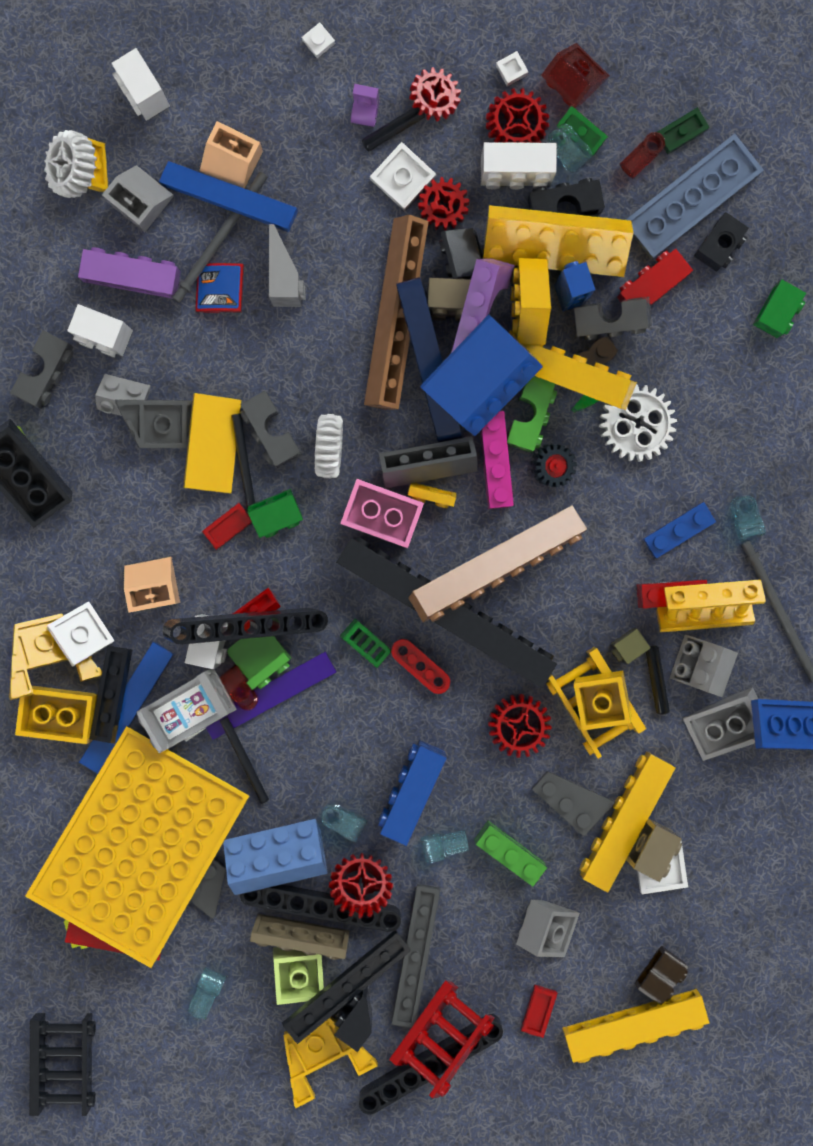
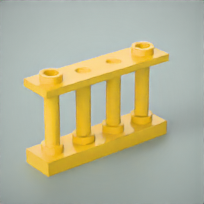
(710, 605)
(593, 662)

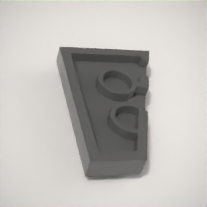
(573, 802)

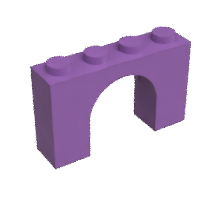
(486, 282)

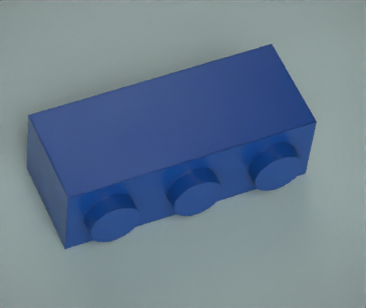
(574, 285)

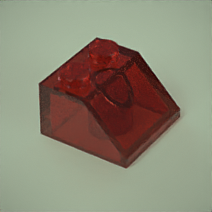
(574, 75)

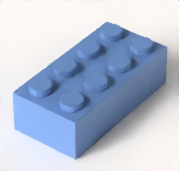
(274, 857)

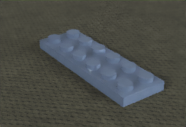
(694, 196)

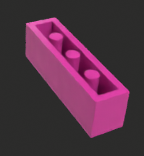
(496, 463)

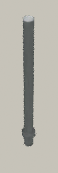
(186, 285)
(752, 557)

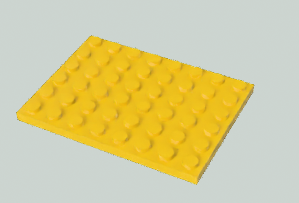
(138, 847)

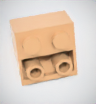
(230, 155)
(150, 585)

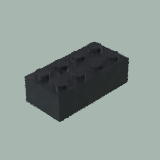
(28, 477)

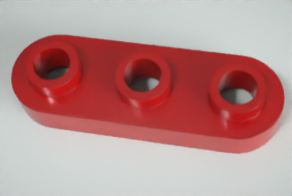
(426, 675)

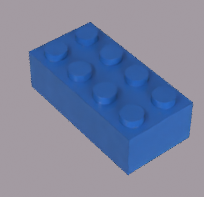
(412, 793)

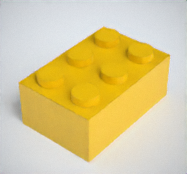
(531, 300)
(56, 715)

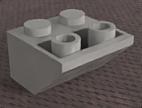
(137, 197)
(703, 665)

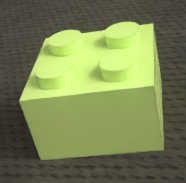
(296, 975)

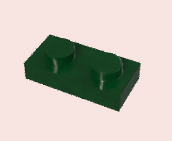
(683, 130)

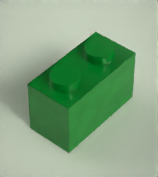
(780, 309)
(275, 513)

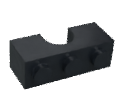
(585, 196)

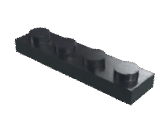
(111, 694)

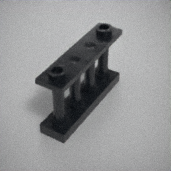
(40, 1075)

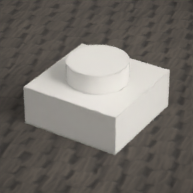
(318, 40)
(512, 68)

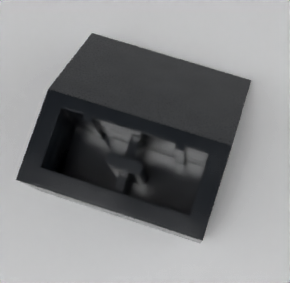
(462, 251)
(355, 1021)

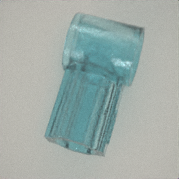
(439, 846)
(208, 988)

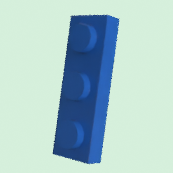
(679, 530)

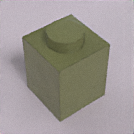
(629, 646)

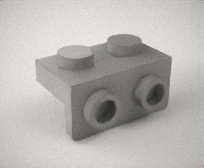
(118, 388)

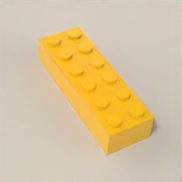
(559, 238)

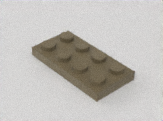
(300, 936)

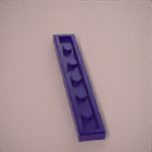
(279, 691)

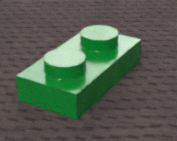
(585, 129)

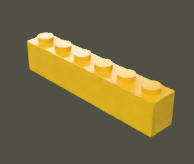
(581, 377)
(627, 821)
(635, 1026)

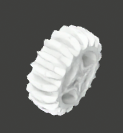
(70, 164)
(328, 446)

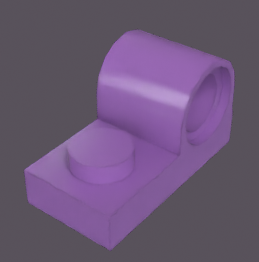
(365, 105)

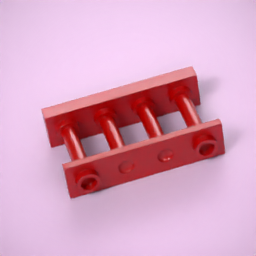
(419, 1035)

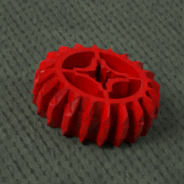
(505, 105)
(523, 715)
(370, 885)

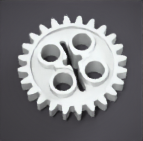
(629, 442)

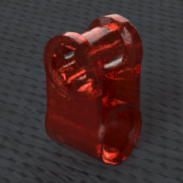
(238, 689)

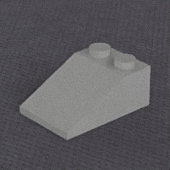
(284, 281)
(723, 725)

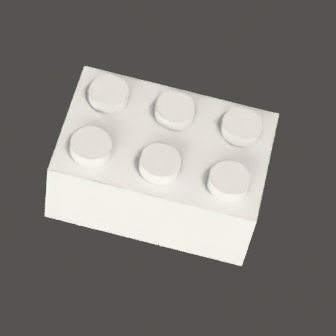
(518, 165)

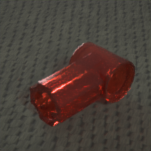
(642, 155)

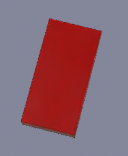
(227, 526)
(538, 1011)

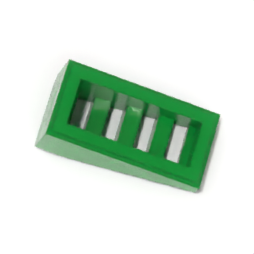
(350, 630)

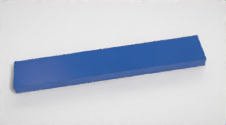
(228, 196)
(135, 695)

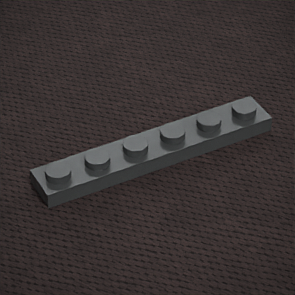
(415, 961)

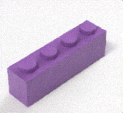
(129, 273)

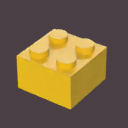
(602, 700)

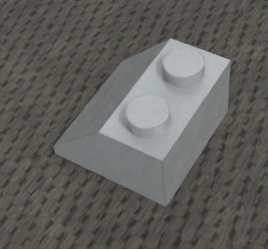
(547, 929)

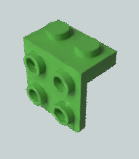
(259, 659)

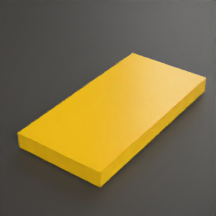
(211, 444)

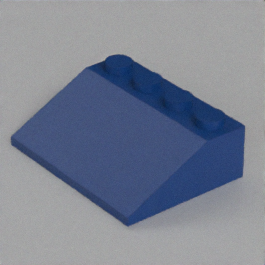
(481, 375)

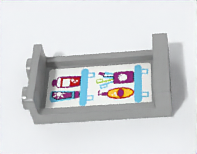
(186, 710)

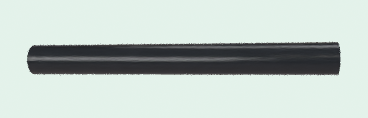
(243, 459)
(244, 760)

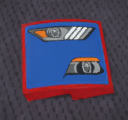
(220, 288)

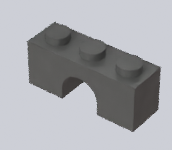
(592, 321)
(37, 389)
(259, 411)

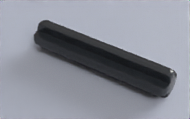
(392, 129)
(657, 680)

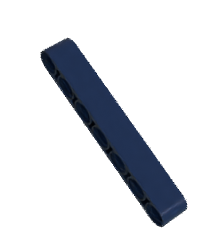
(425, 351)

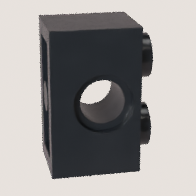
(732, 232)

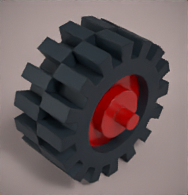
(553, 465)

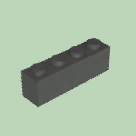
(428, 462)

